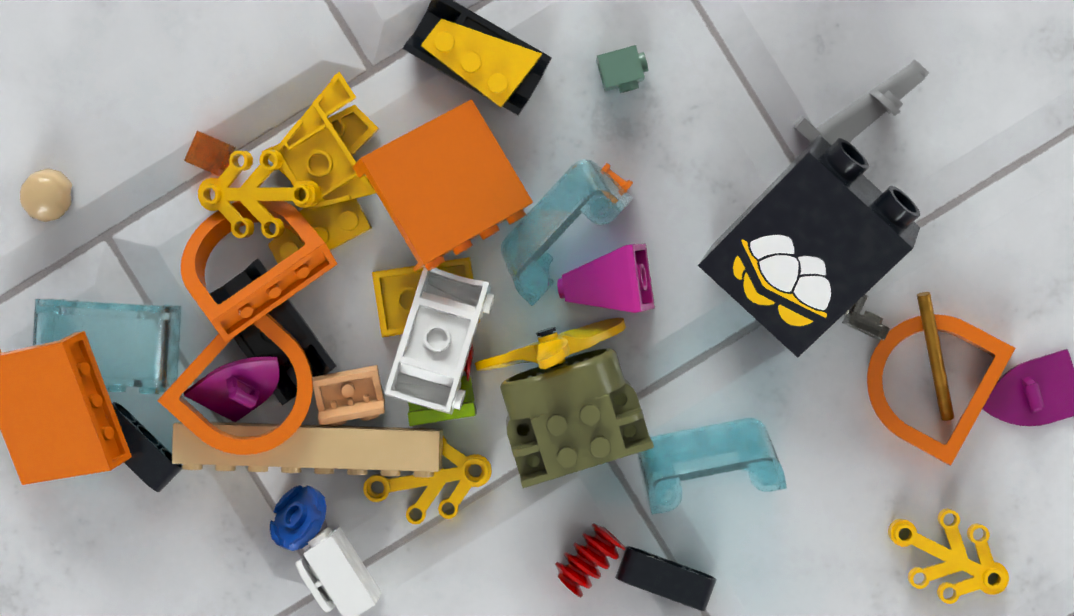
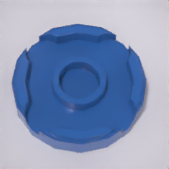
(298, 517)

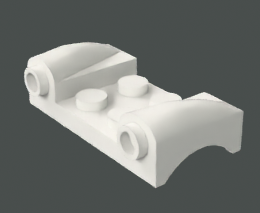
(438, 340)

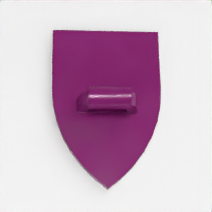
(237, 386)
(1035, 391)

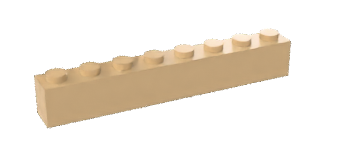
(320, 448)

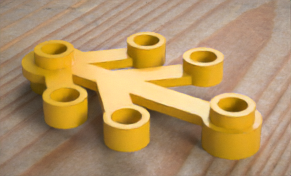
(251, 194)
(435, 483)
(954, 559)

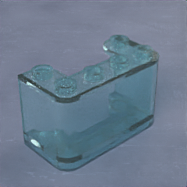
(129, 341)

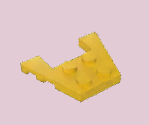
(317, 152)

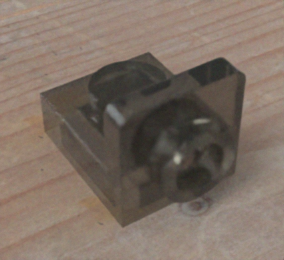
(867, 323)

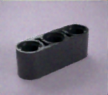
(149, 458)
(666, 578)

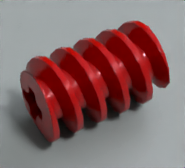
(588, 558)

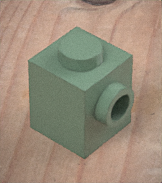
(622, 69)

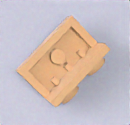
(349, 396)

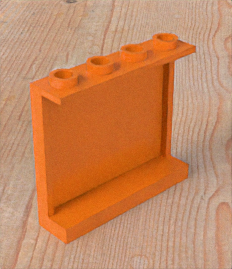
(445, 184)
(58, 412)

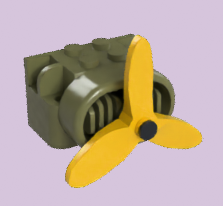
(569, 408)

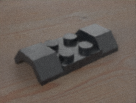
(458, 14)
(257, 344)

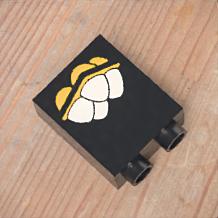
(813, 244)

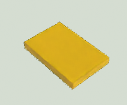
(397, 289)

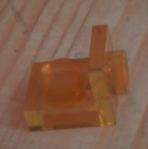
(209, 153)

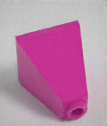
(612, 281)

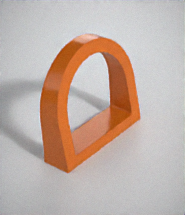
(268, 289)
(996, 348)
(229, 443)

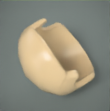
(46, 195)

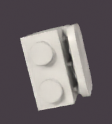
(337, 574)

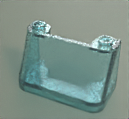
(580, 190)
(705, 452)

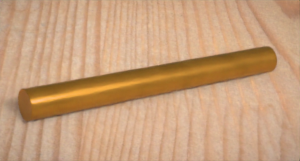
(935, 356)

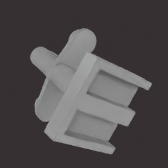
(868, 108)

